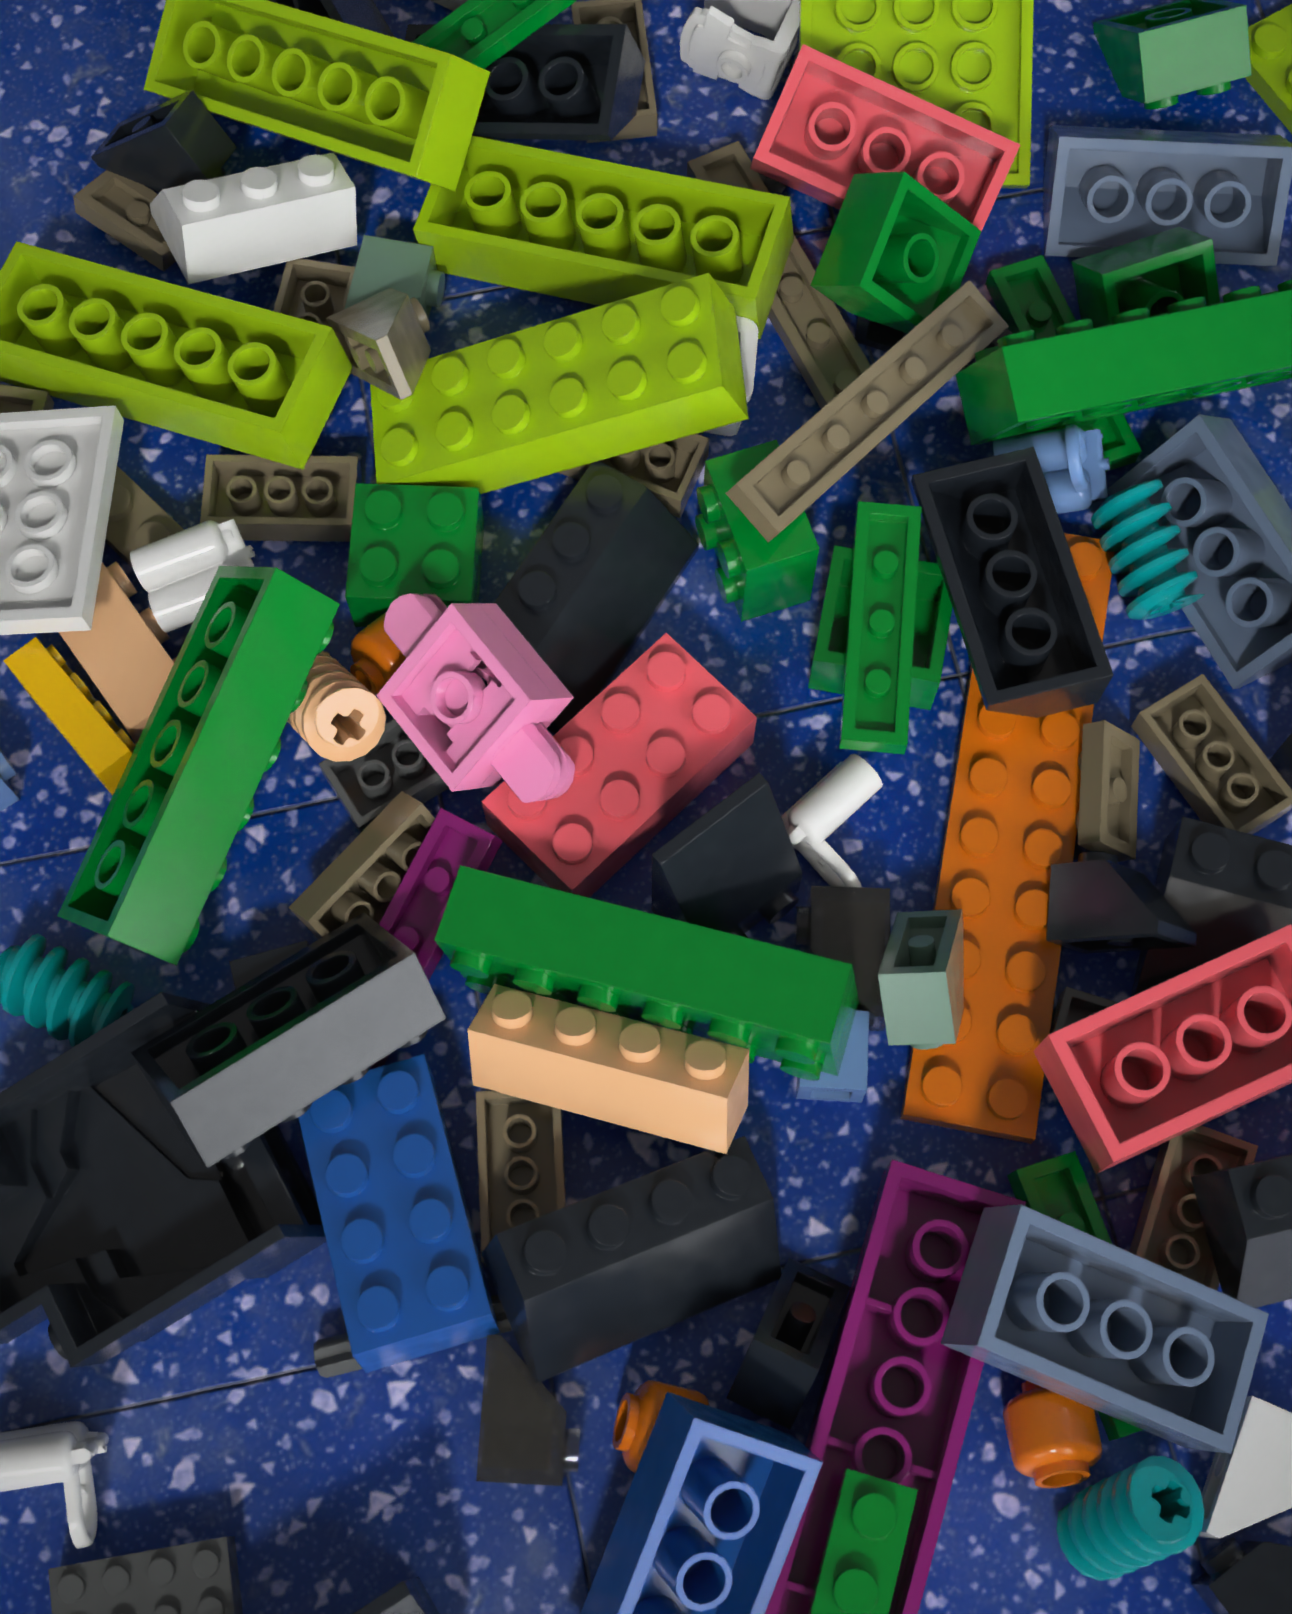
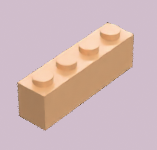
(123, 651)
(610, 1067)

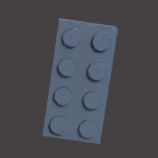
(1106, 1328)

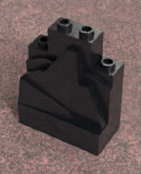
(115, 1213)

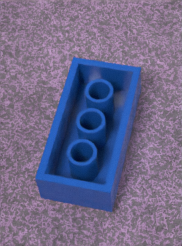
(396, 1217)
(705, 1516)

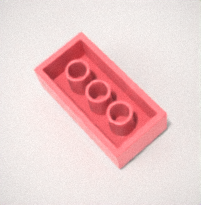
(850, 123)
(638, 763)
(1176, 1052)

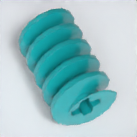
(1144, 552)
(59, 996)
(1131, 1519)

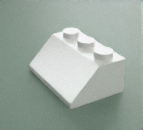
(258, 217)

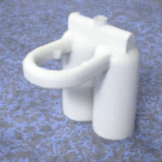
(182, 567)
(827, 808)
(55, 1456)

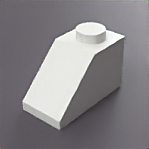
(1255, 1477)

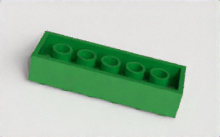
(1128, 364)
(200, 760)
(651, 970)

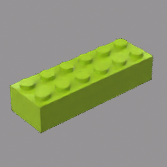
(322, 83)
(603, 228)
(168, 354)
(567, 392)

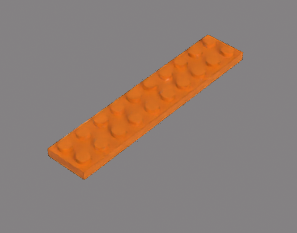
(1003, 830)

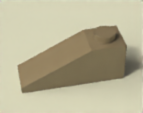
(385, 340)

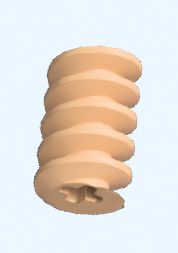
(338, 713)

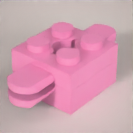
(456, 721)

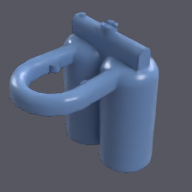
(1070, 464)

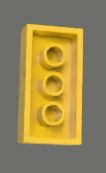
(73, 710)

